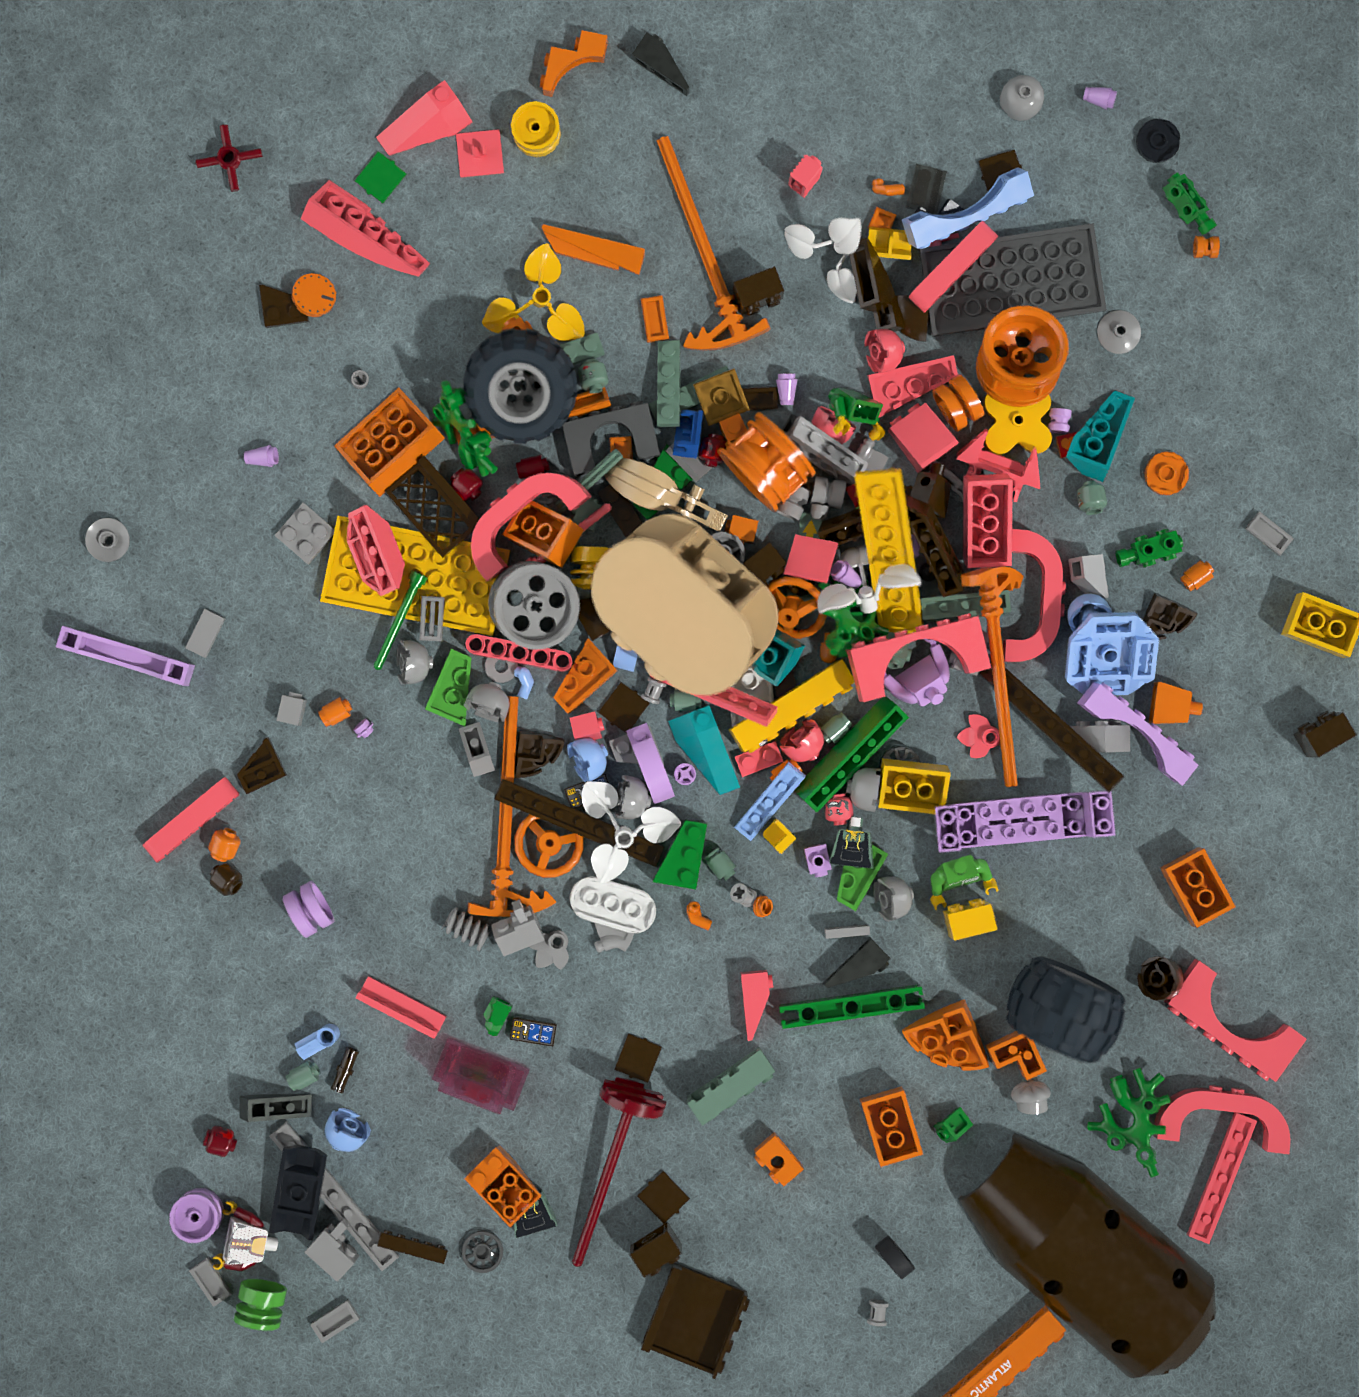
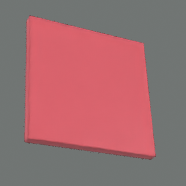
(480, 153)
(811, 558)

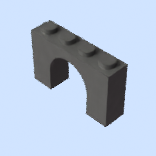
(634, 418)

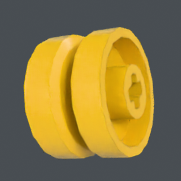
(538, 142)

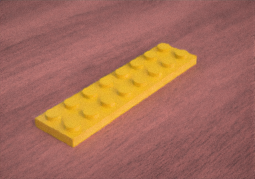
(888, 544)

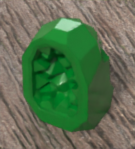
(496, 1015)

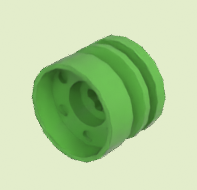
(260, 1304)

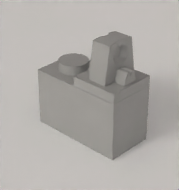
(518, 930)
(332, 1252)

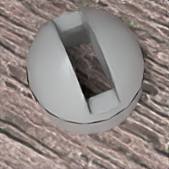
(363, 376)
(819, 512)

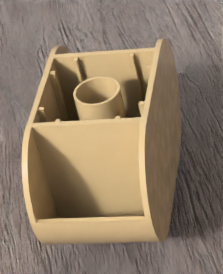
(684, 605)

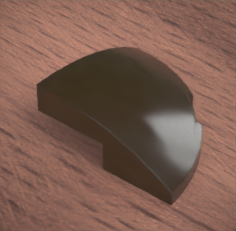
(913, 318)
(1167, 616)
(590, 619)
(535, 751)

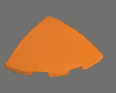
(949, 1038)

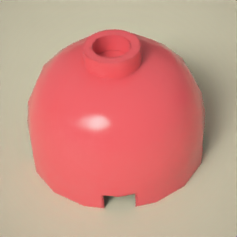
(885, 350)
(825, 420)
(804, 743)

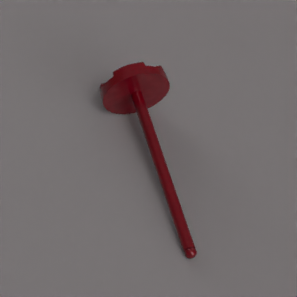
(632, 1100)

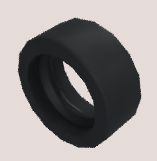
(895, 1257)

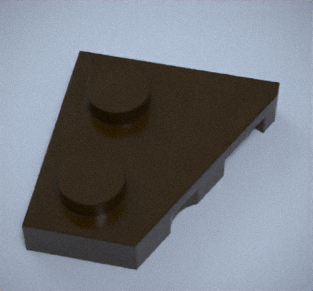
(279, 308)
(262, 768)

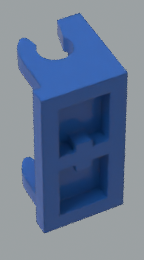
(688, 434)

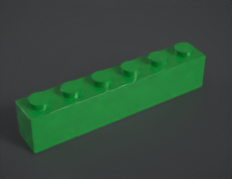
(850, 753)

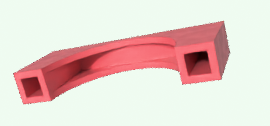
(871, 660)

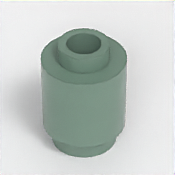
(684, 701)
(836, 728)
(720, 864)
(303, 1075)

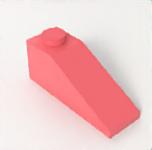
(755, 996)

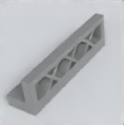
(825, 451)

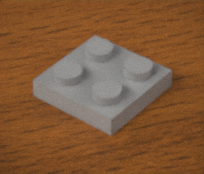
(305, 533)

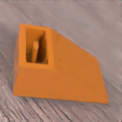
(503, 1185)

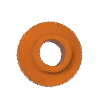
(762, 906)

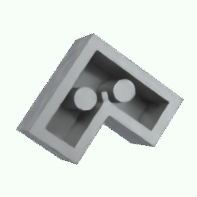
(1105, 735)

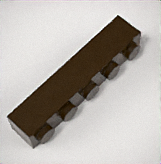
(412, 1247)

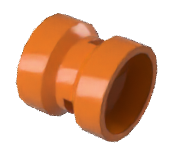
(1206, 247)

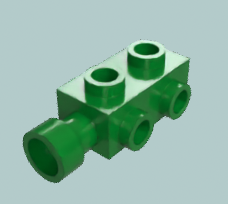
(1185, 202)
(1157, 547)

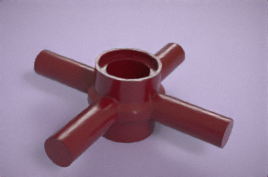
(235, 163)

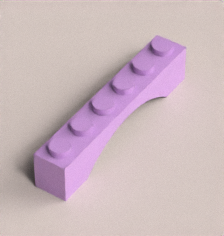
(125, 655)
(1171, 760)

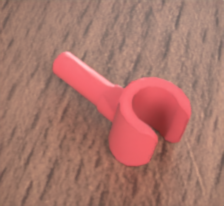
(939, 242)

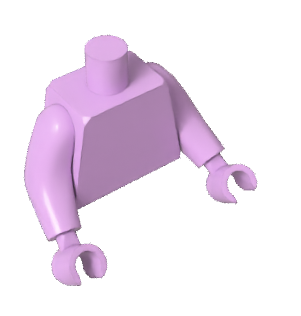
(922, 681)

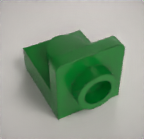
(953, 1126)

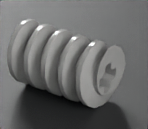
(466, 928)

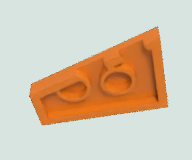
(584, 678)

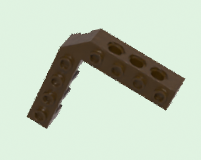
(927, 532)

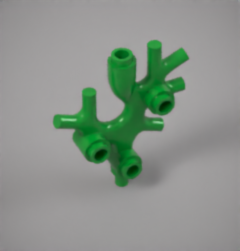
(471, 448)
(847, 627)
(1142, 1128)

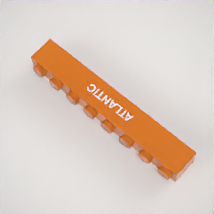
(1011, 1357)

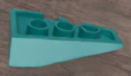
(1097, 441)
(778, 658)
(703, 744)

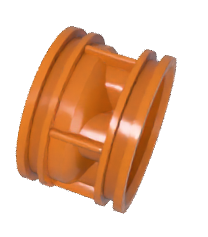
(1045, 337)
(767, 462)

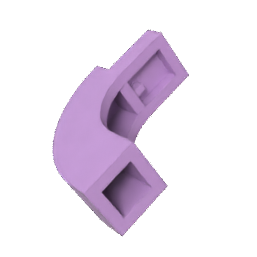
(650, 763)

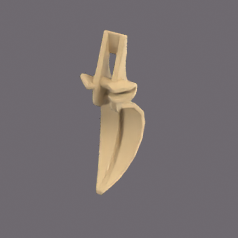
(657, 491)

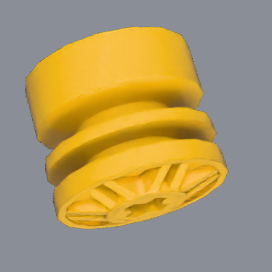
(588, 560)

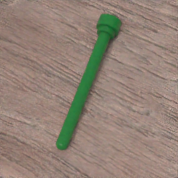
(416, 581)

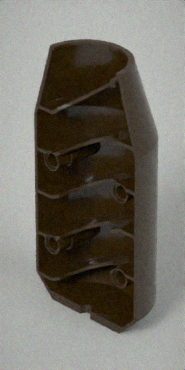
(1105, 1272)

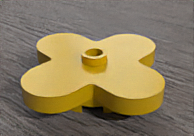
(1007, 433)

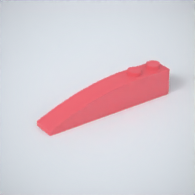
(355, 228)

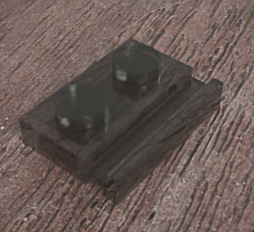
(926, 188)

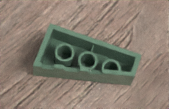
(730, 1086)

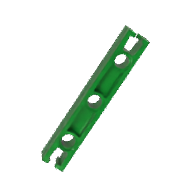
(868, 1004)

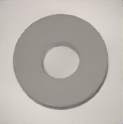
(496, 676)

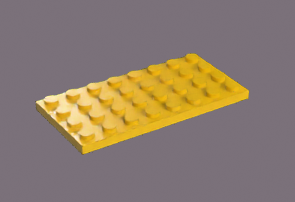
(448, 577)

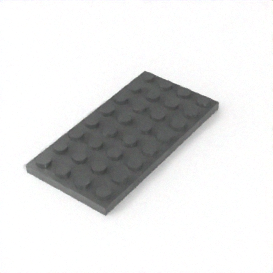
(1034, 269)

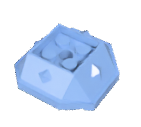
(1129, 663)

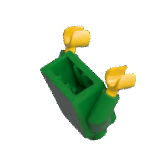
(855, 407)

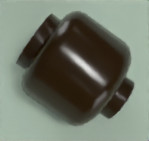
(226, 879)

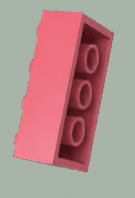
(987, 520)

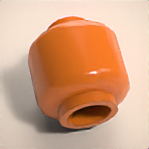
(224, 844)

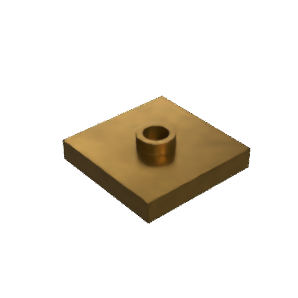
(721, 397)

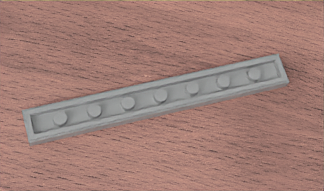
(342, 1205)

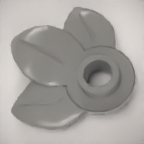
(550, 953)

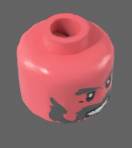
(839, 809)

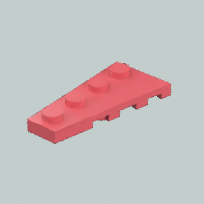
(910, 382)

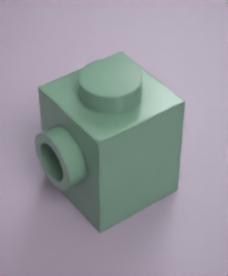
(585, 511)

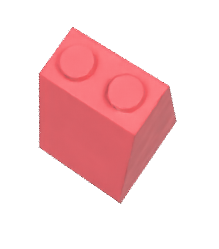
(922, 436)

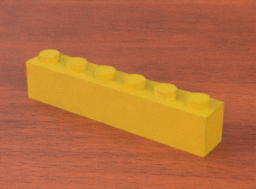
(794, 704)

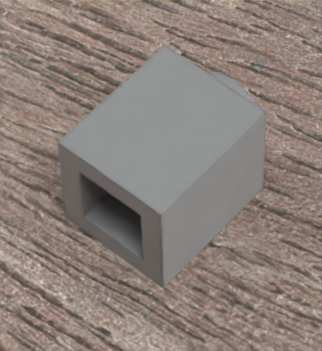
(291, 709)

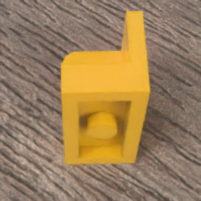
(890, 243)
(778, 836)

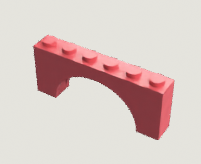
(1267, 1054)

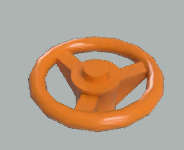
(793, 607)
(548, 844)

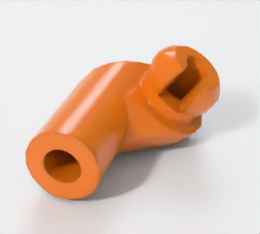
(888, 190)
(695, 916)

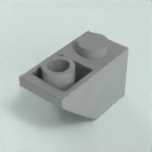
(1089, 574)

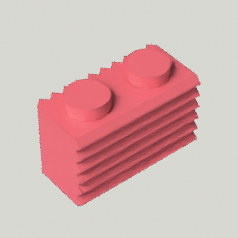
(805, 175)

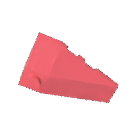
(429, 119)

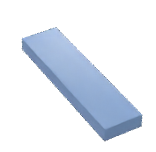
(769, 801)

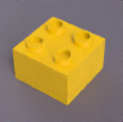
(969, 919)

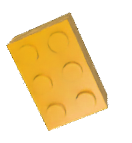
(1322, 625)
(912, 786)

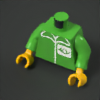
(958, 874)

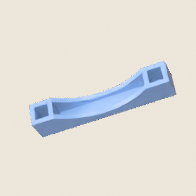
(1008, 190)

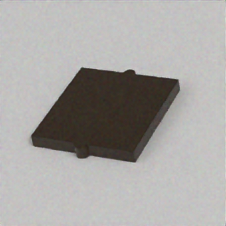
(996, 166)
(623, 707)
(638, 1058)
(663, 1197)

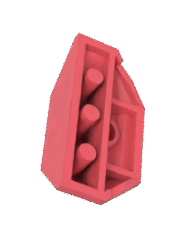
(374, 550)

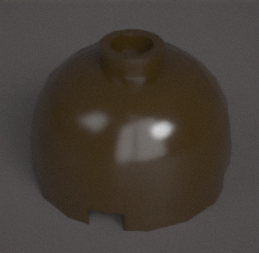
(1160, 978)

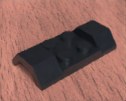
(298, 1190)

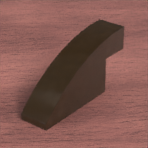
(875, 288)

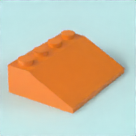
(389, 441)

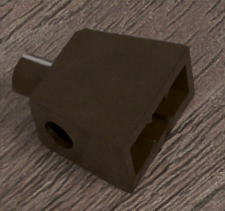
(933, 489)

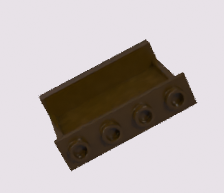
(695, 1319)

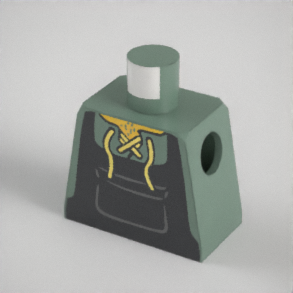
(853, 846)
(536, 1218)

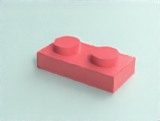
(759, 759)

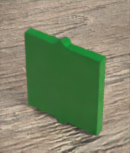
(380, 177)

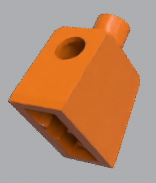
(1172, 704)

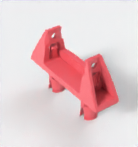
(980, 460)

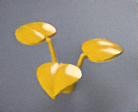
(542, 267)

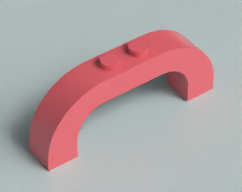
(502, 510)
(1051, 595)
(1275, 1128)

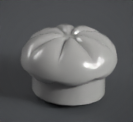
(1031, 1097)

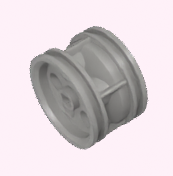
(517, 578)

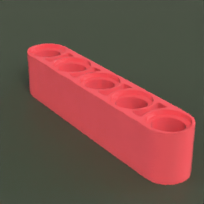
(953, 266)
(509, 647)
(190, 819)

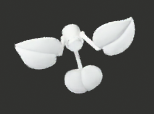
(845, 237)
(839, 596)
(608, 860)

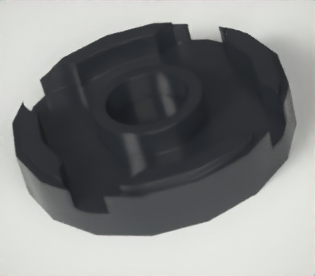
(1154, 148)

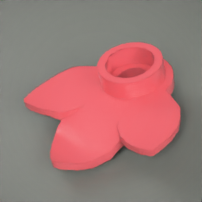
(976, 736)

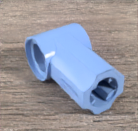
(316, 1041)

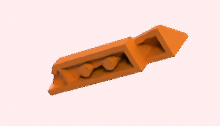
(595, 249)

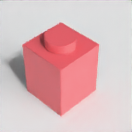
(587, 726)

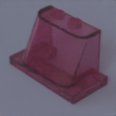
(479, 1077)

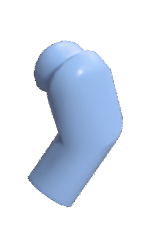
(526, 680)

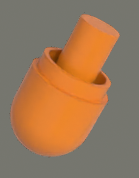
(824, 652)

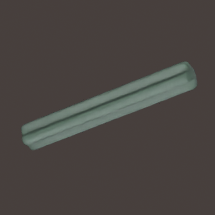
(595, 474)

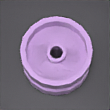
(308, 909)
(187, 1225)

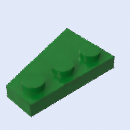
(672, 469)

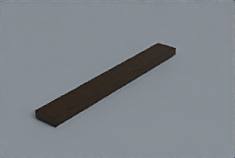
(1058, 731)
(574, 821)

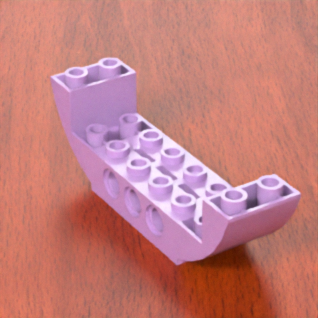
(1024, 819)

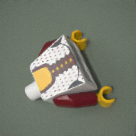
(244, 1240)

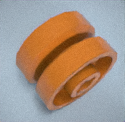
(958, 402)

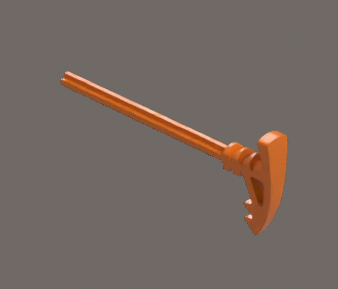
(724, 300)
(990, 590)
(498, 906)

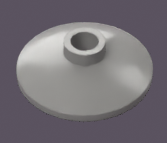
(1109, 336)
(96, 540)

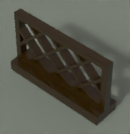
(449, 495)

